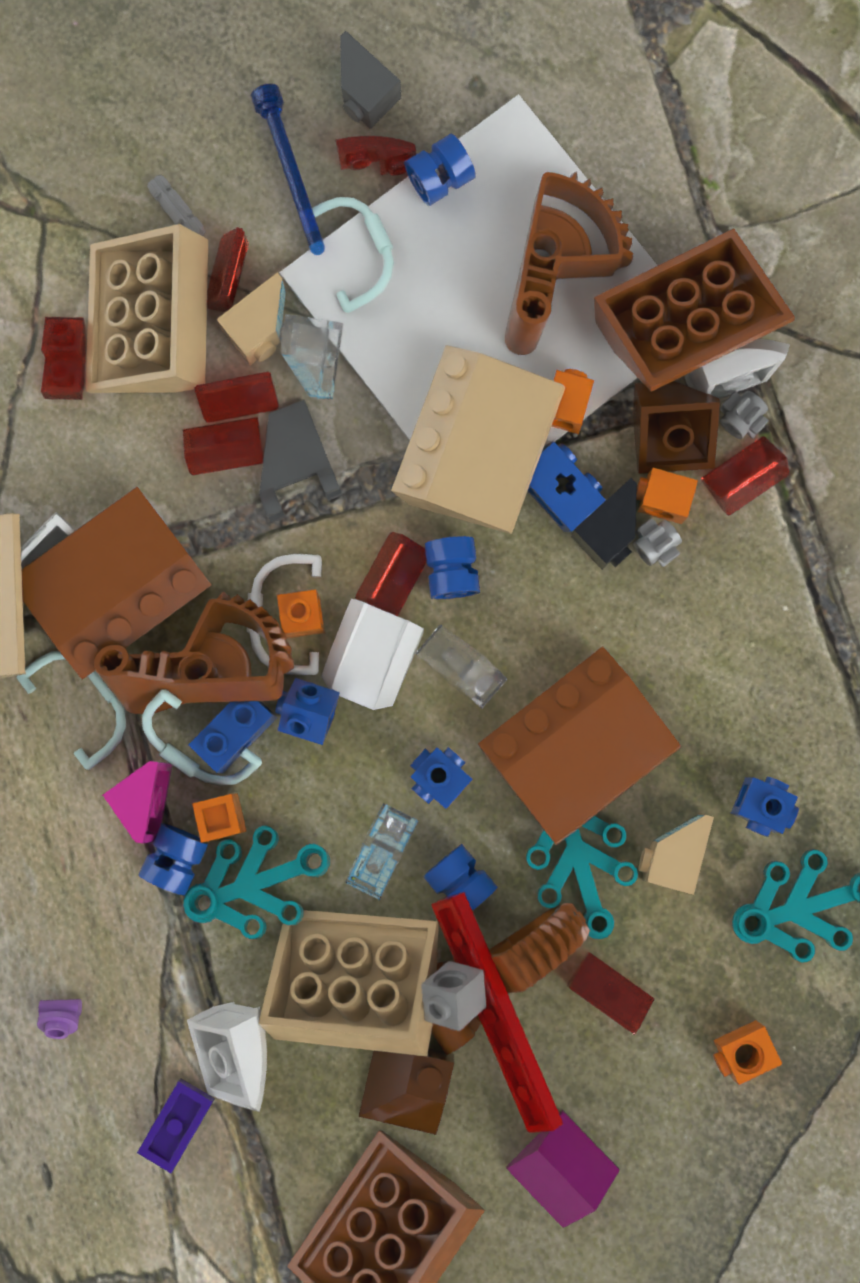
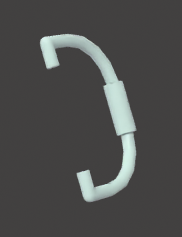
(380, 239)
(182, 761)
(87, 763)

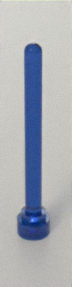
(269, 103)

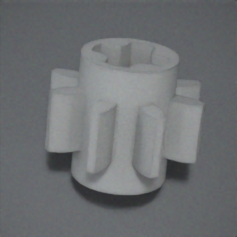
(743, 414)
(657, 542)

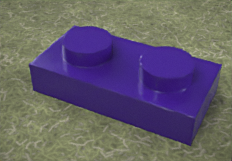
(175, 1125)

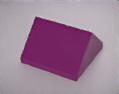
(564, 1172)

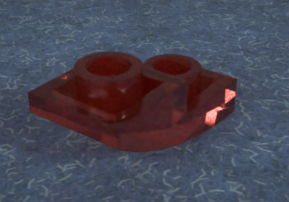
(361, 151)
(64, 358)

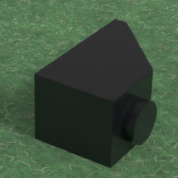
(610, 528)

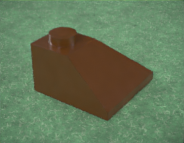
(675, 428)
(407, 1089)

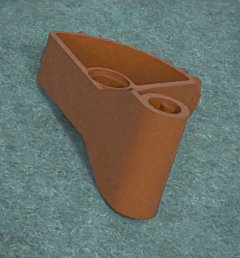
(568, 251)
(219, 657)
(525, 960)

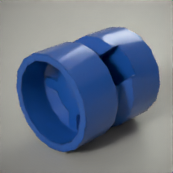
(452, 163)
(452, 567)
(176, 845)
(457, 875)

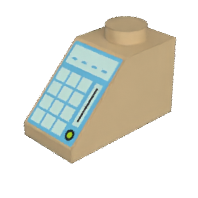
(256, 321)
(677, 855)

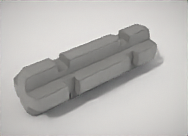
(174, 204)

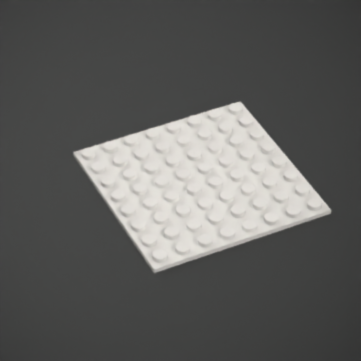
(460, 275)

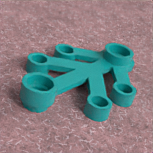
(578, 856)
(250, 884)
(796, 908)

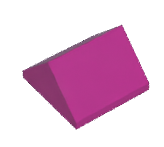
(141, 800)

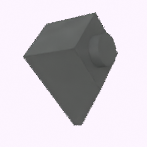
(366, 83)

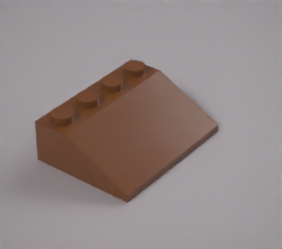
(690, 310)
(110, 581)
(579, 745)
(388, 1222)

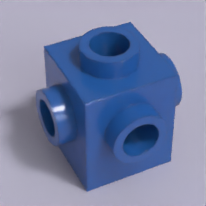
(307, 711)
(455, 780)
(752, 805)

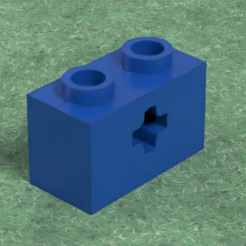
(570, 507)
(231, 732)

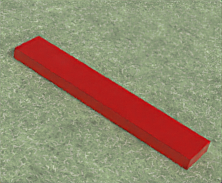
(499, 1017)

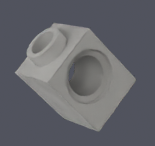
(453, 995)

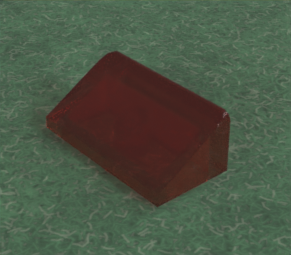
(227, 270)
(237, 397)
(223, 446)
(746, 475)
(393, 574)
(611, 993)

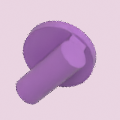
(59, 1017)

